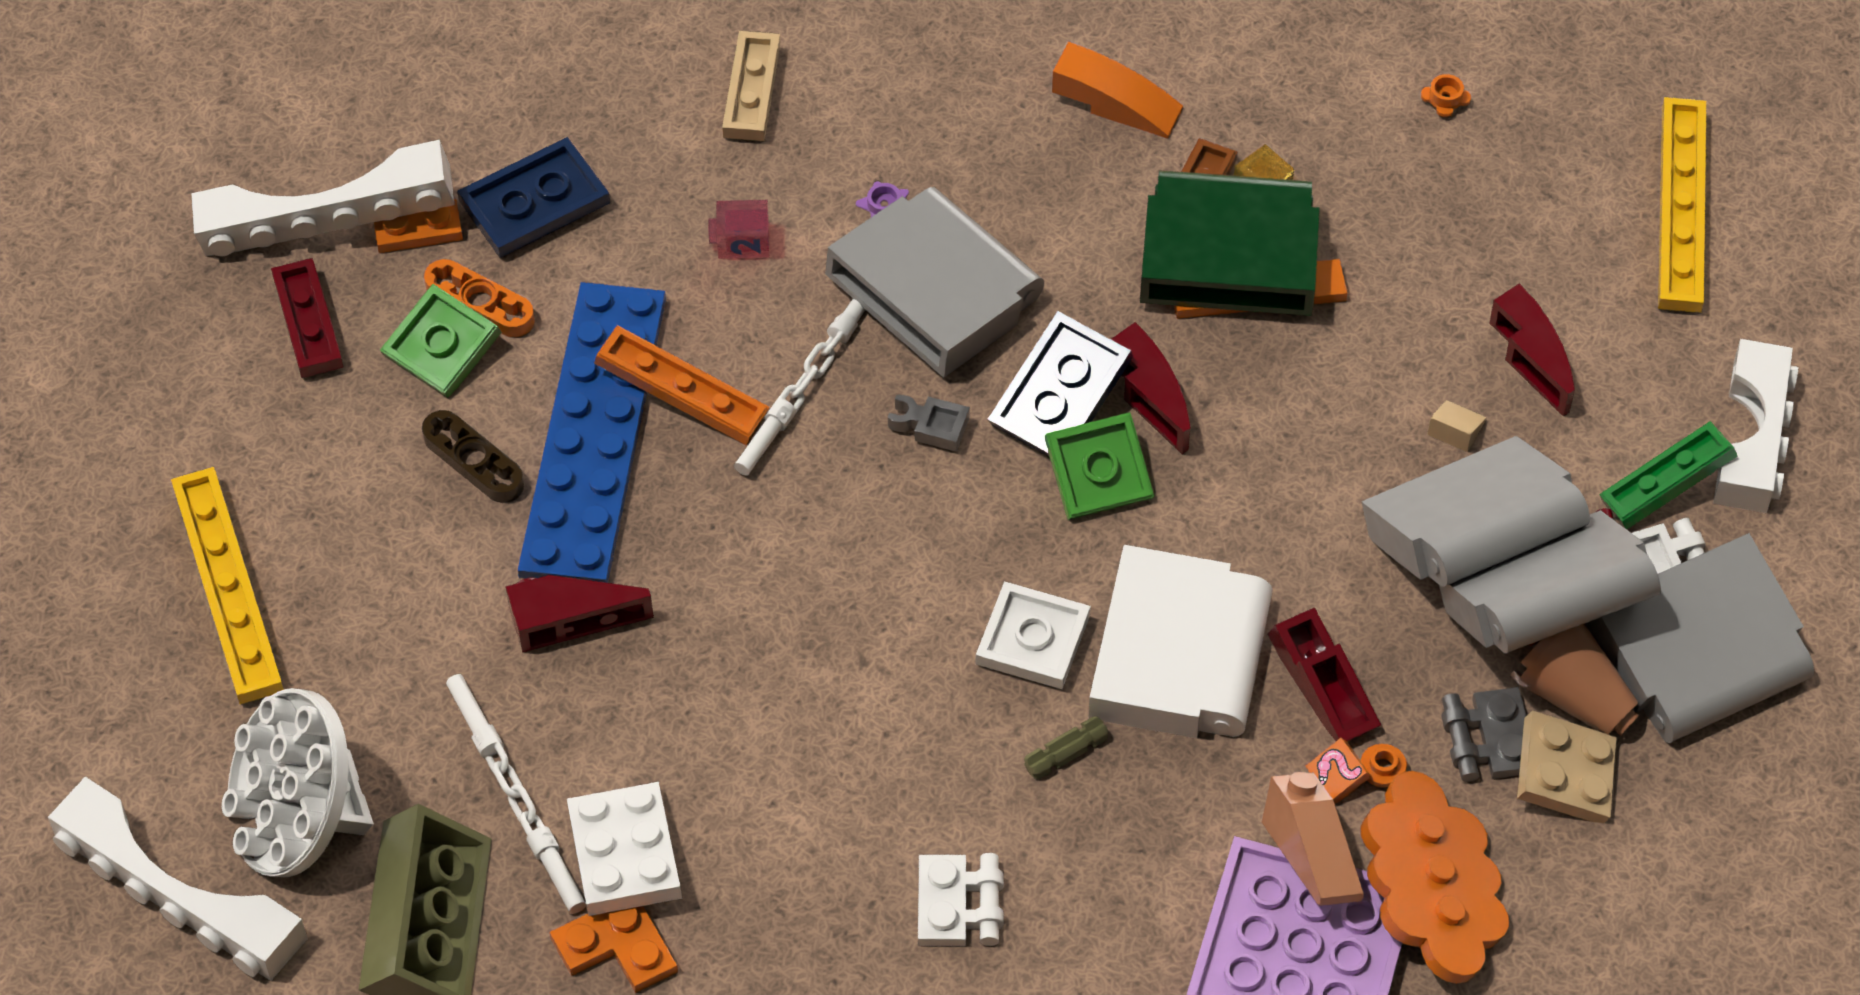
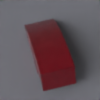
(1534, 346)
(1153, 388)
(1324, 675)

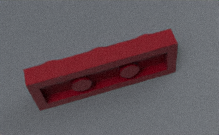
(307, 318)

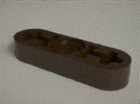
(467, 440)

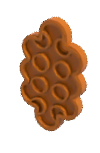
(1434, 877)

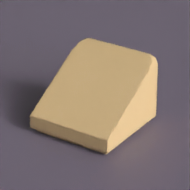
(1455, 425)

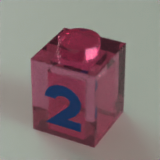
(740, 229)

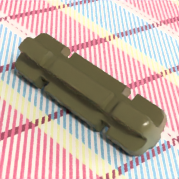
(1066, 747)

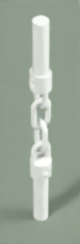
(782, 410)
(541, 839)

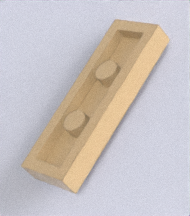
(751, 86)

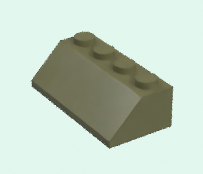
(425, 906)

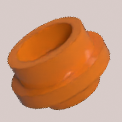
(1383, 775)

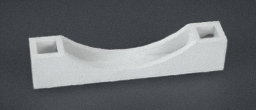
(404, 184)
(247, 927)

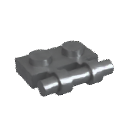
(1501, 724)

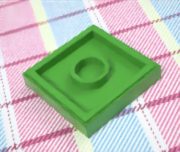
(440, 341)
(1098, 466)

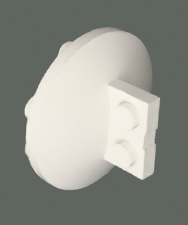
(295, 782)

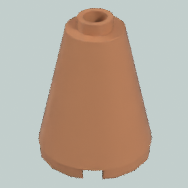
(1580, 680)

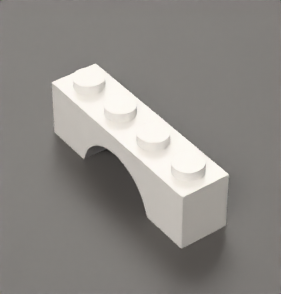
(1760, 383)

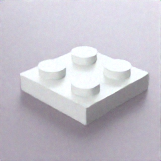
(1033, 635)

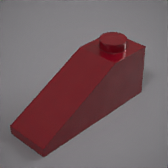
(567, 608)

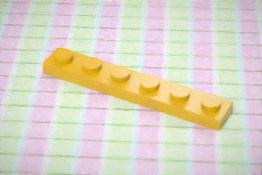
(1682, 205)
(227, 585)

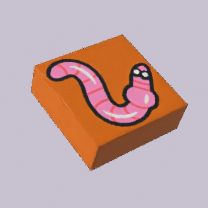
(1339, 770)

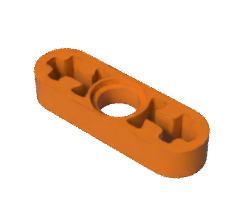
(473, 283)

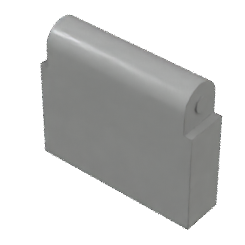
(933, 278)
(1476, 512)
(1554, 586)
(1708, 640)

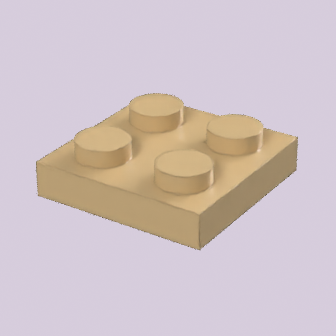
(1567, 767)

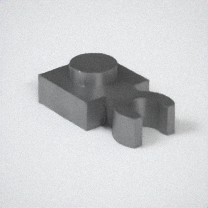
(935, 423)

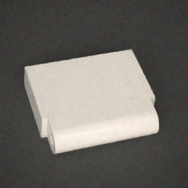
(1180, 645)

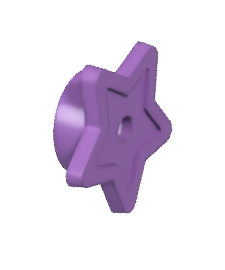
(879, 193)

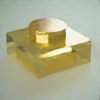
(1264, 164)

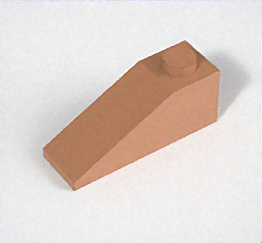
(1311, 837)

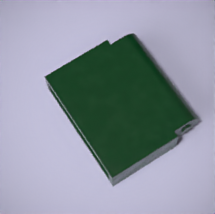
(1230, 243)

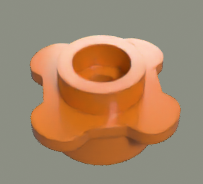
(1448, 85)

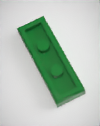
(1668, 475)

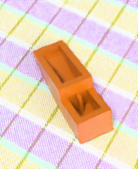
(1114, 91)

